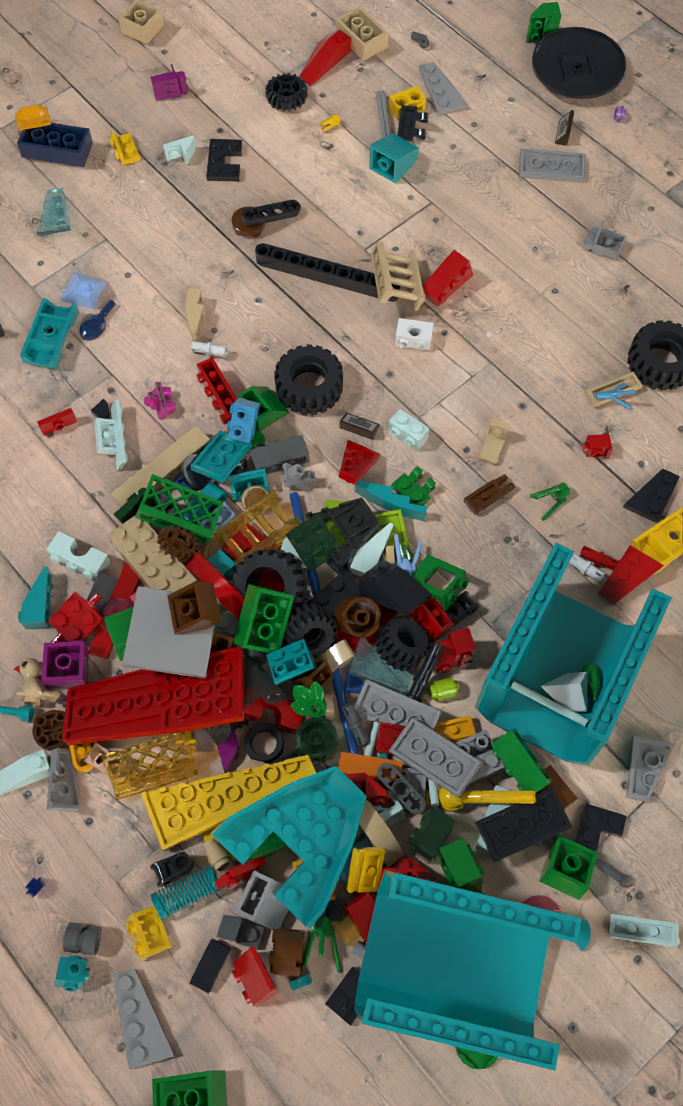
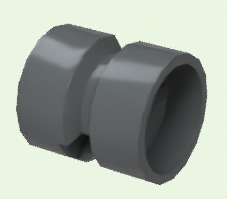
(82, 938)

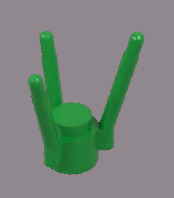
(558, 492)
(323, 928)

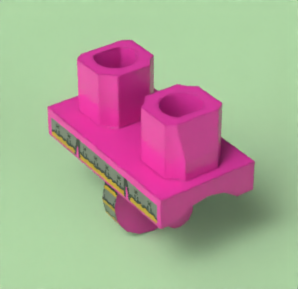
(157, 401)

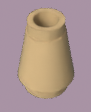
(217, 856)

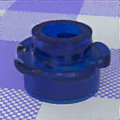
(34, 886)

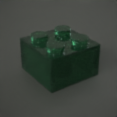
(313, 542)
(431, 835)

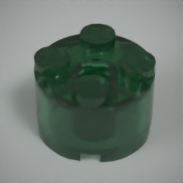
(320, 729)

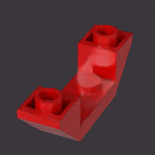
(375, 793)

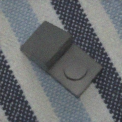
(240, 931)

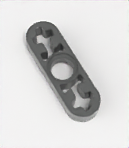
(386, 780)

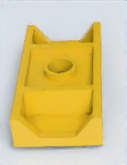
(657, 542)

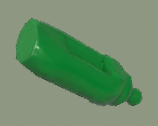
(593, 680)

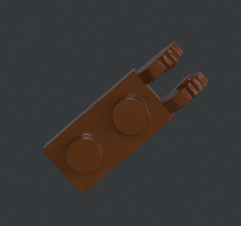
(488, 494)

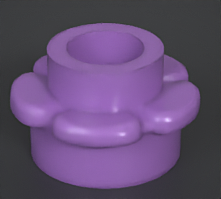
(620, 113)

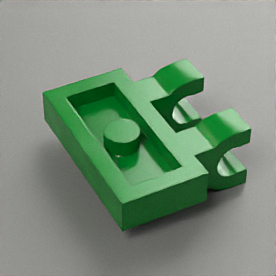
(406, 486)

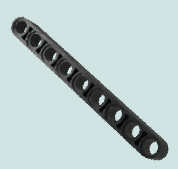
(318, 270)

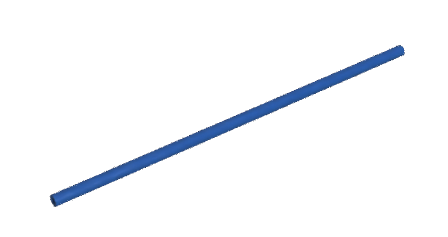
(337, 681)

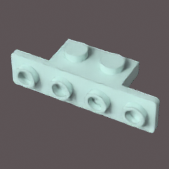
(110, 435)

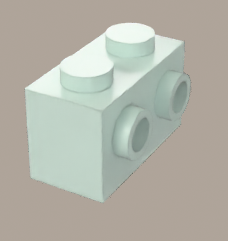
(408, 430)

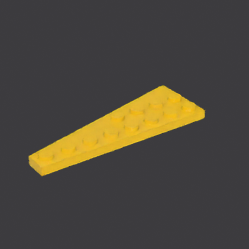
(200, 805)

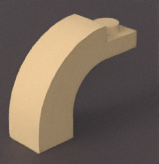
(379, 834)

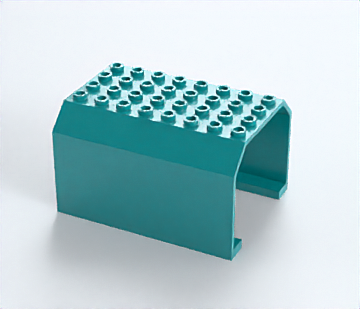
(558, 638)
(458, 968)

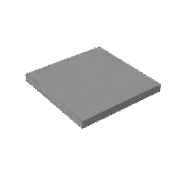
(155, 645)

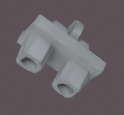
(296, 476)

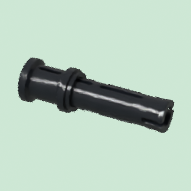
(422, 680)

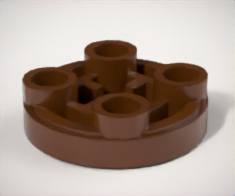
(241, 229)
(49, 730)

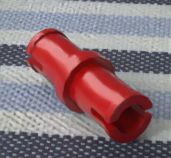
(598, 557)

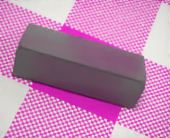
(104, 586)

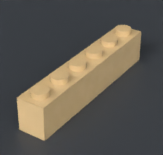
(165, 465)

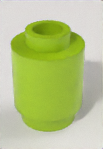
(443, 689)

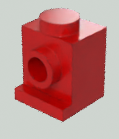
(597, 446)

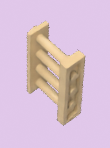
(384, 280)

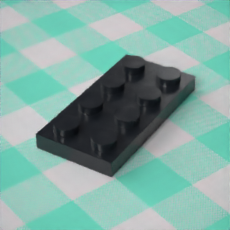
(523, 825)

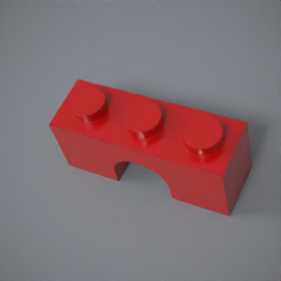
(285, 716)

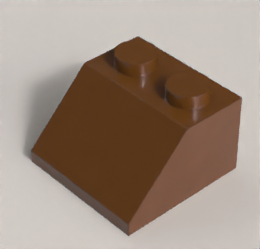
(194, 607)

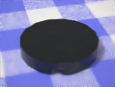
(191, 478)

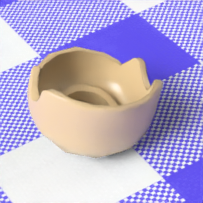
(251, 496)

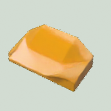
(32, 117)

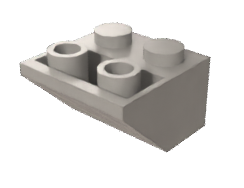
(480, 747)
(259, 902)

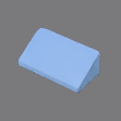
(225, 516)

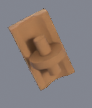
(94, 758)

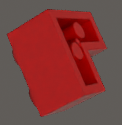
(458, 651)

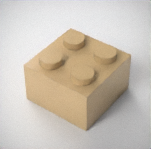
(141, 21)

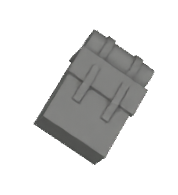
(604, 242)

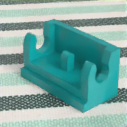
(242, 481)

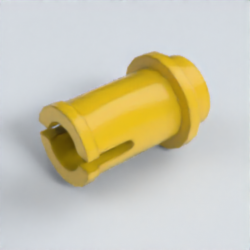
(333, 121)

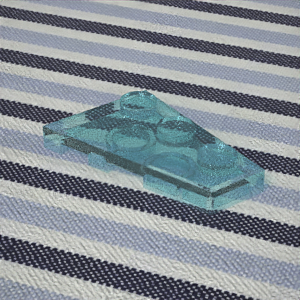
(55, 213)
(369, 666)

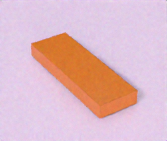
(356, 763)

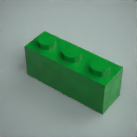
(520, 762)

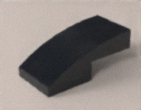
(210, 965)

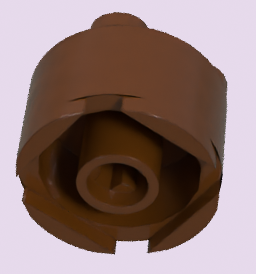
(368, 616)
(287, 952)

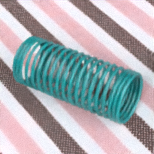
(164, 912)

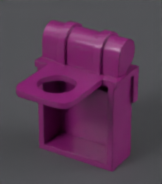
(169, 84)

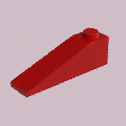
(326, 56)

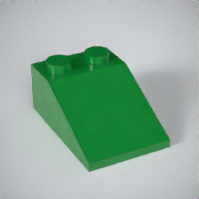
(191, 1089)

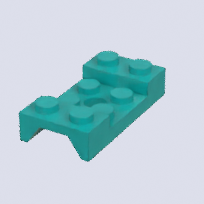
(44, 348)

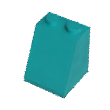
(392, 157)

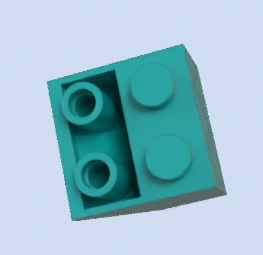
(290, 661)

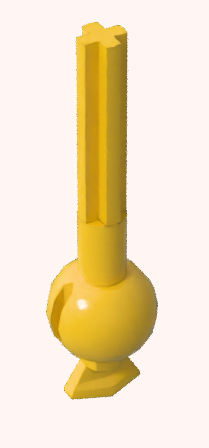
(452, 803)

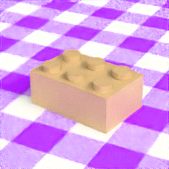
(366, 33)

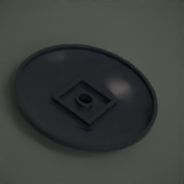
(593, 52)

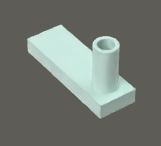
(644, 930)

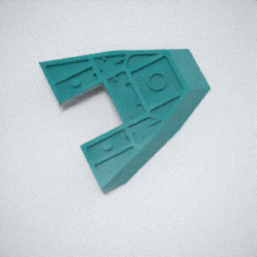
(316, 821)

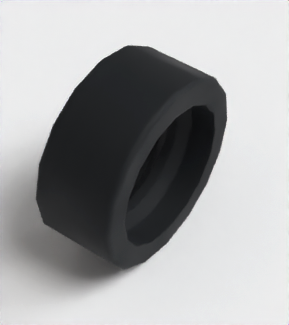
(264, 727)

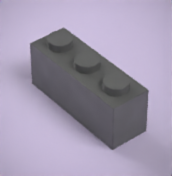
(279, 452)

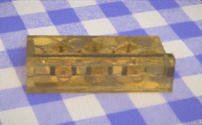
(155, 775)

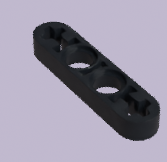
(252, 215)

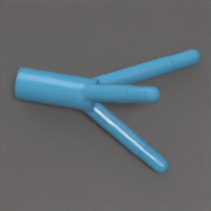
(611, 395)

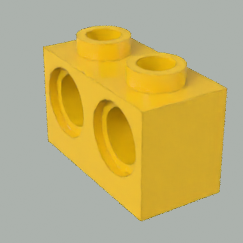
(408, 97)

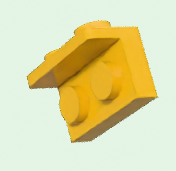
(124, 148)
(147, 933)

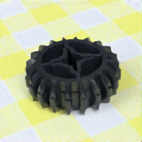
(286, 92)

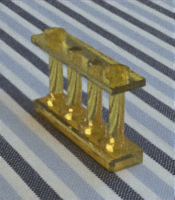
(275, 537)

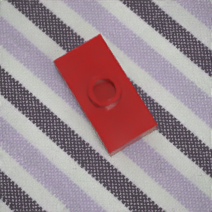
(57, 421)

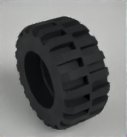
(308, 360)
(650, 369)
(283, 563)

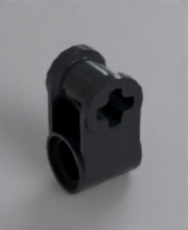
(462, 608)
(170, 868)

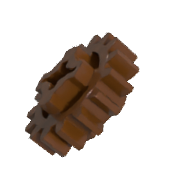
(178, 543)

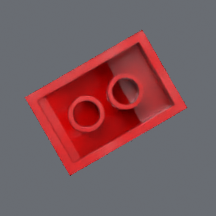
(254, 977)

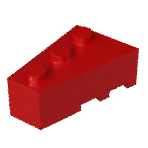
(447, 278)

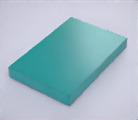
(220, 457)

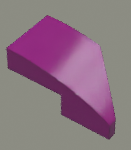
(228, 751)

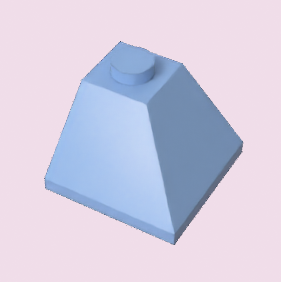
(83, 290)

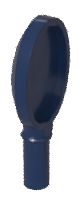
(95, 324)

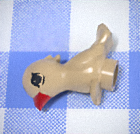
(33, 689)

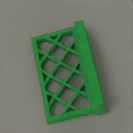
(163, 519)

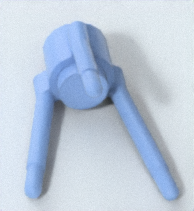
(404, 563)

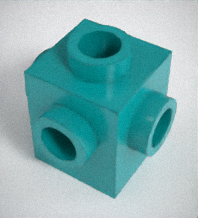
(71, 973)

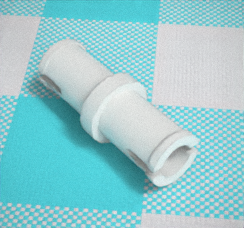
(209, 349)
(587, 568)

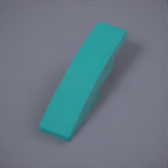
(382, 496)

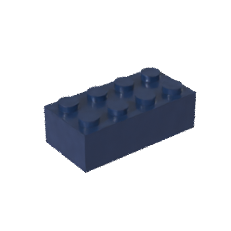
(56, 144)

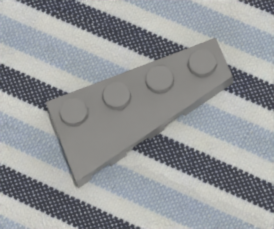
(441, 91)
(141, 1029)

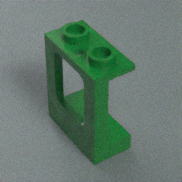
(429, 567)

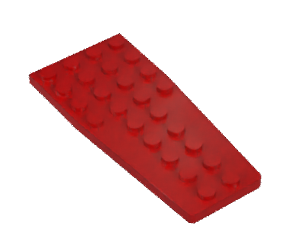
(156, 702)

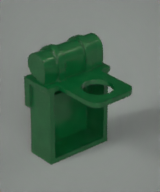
(132, 505)

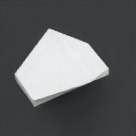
(569, 690)

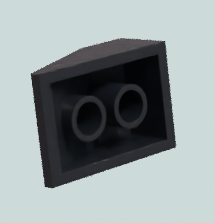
(392, 588)

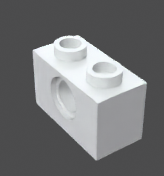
(421, 330)

